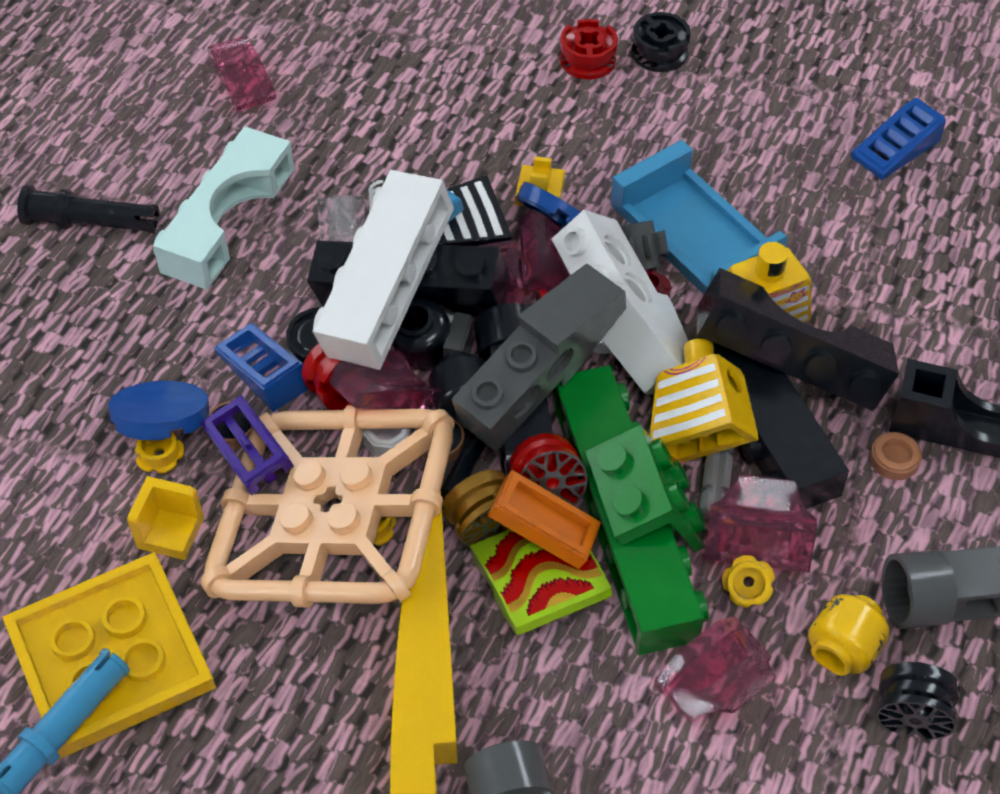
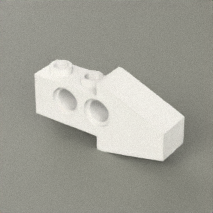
(649, 331)

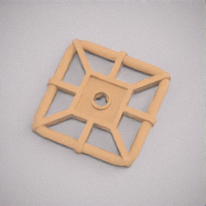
(348, 526)

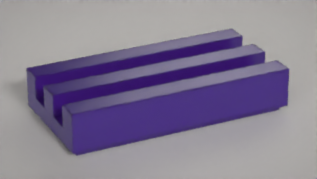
(263, 469)

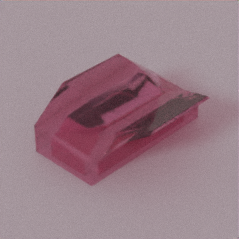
(539, 257)
(388, 388)
(763, 521)
(716, 671)

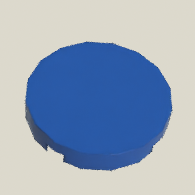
(547, 204)
(158, 407)

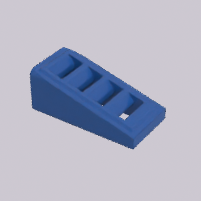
(916, 120)
(277, 387)

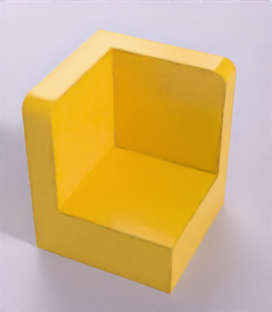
(165, 517)

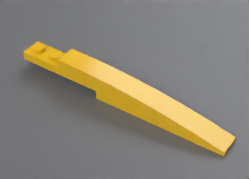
(423, 685)

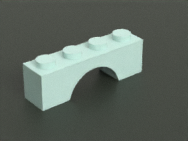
(249, 169)

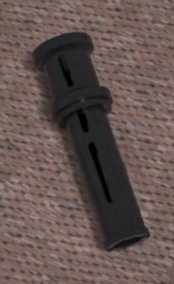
(67, 208)

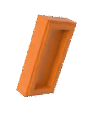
(545, 519)

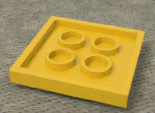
(130, 615)

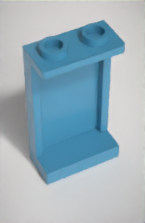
(697, 221)

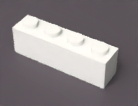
(383, 269)

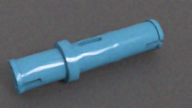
(41, 743)

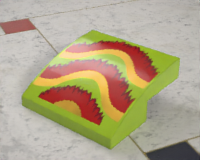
(533, 583)

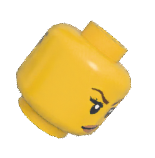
(848, 634)

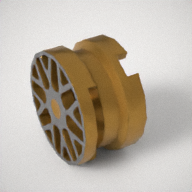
(470, 504)

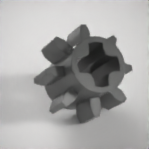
(646, 242)

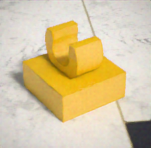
(543, 176)

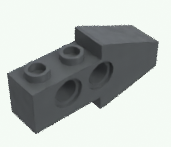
(541, 353)

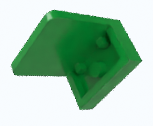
(644, 488)

